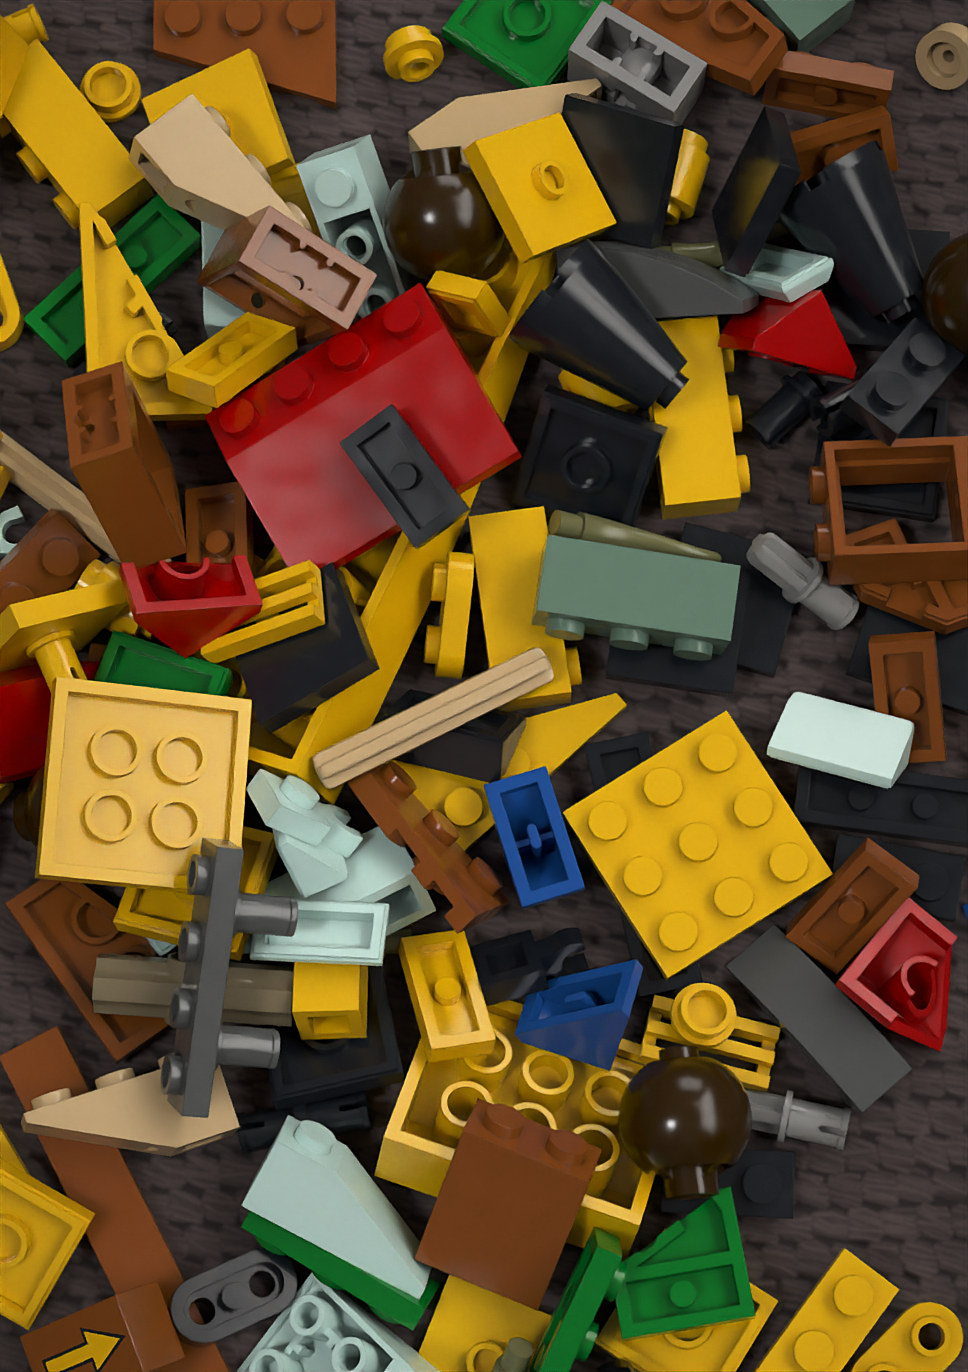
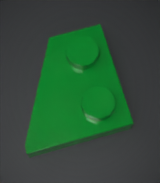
(688, 1276)

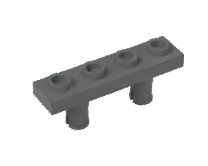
(206, 948)

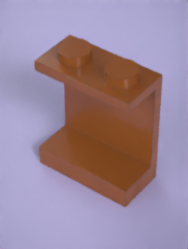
(508, 1203)

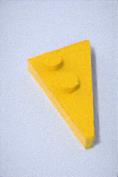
(126, 324)
(546, 741)

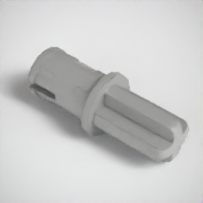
(802, 580)
(798, 1118)

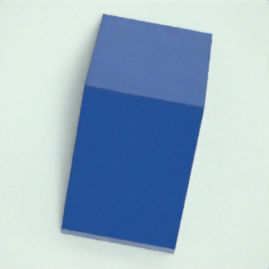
(533, 838)
(582, 1013)

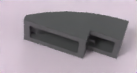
(673, 282)
(818, 1020)

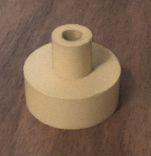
(944, 56)

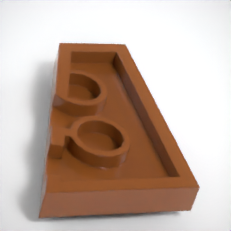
(726, 34)

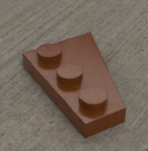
(288, 36)
(432, 837)
(68, 932)

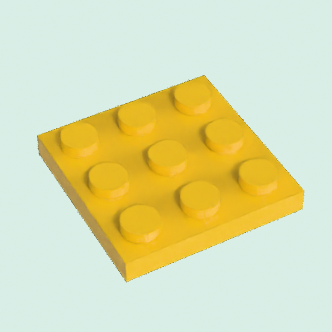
(139, 782)
(696, 845)

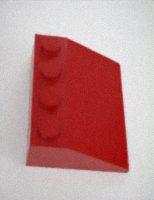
(289, 428)

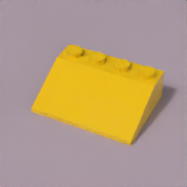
(543, 1089)

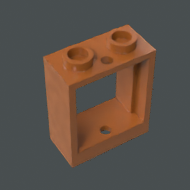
(292, 270)
(876, 463)
(123, 465)

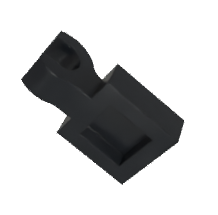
(519, 965)

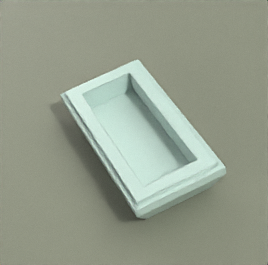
(786, 272)
(329, 934)

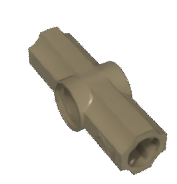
(145, 987)

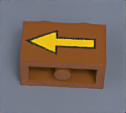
(113, 1335)

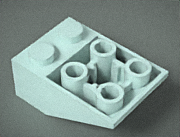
(330, 1334)

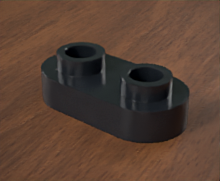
(229, 1297)

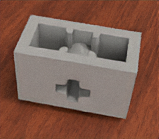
(636, 65)

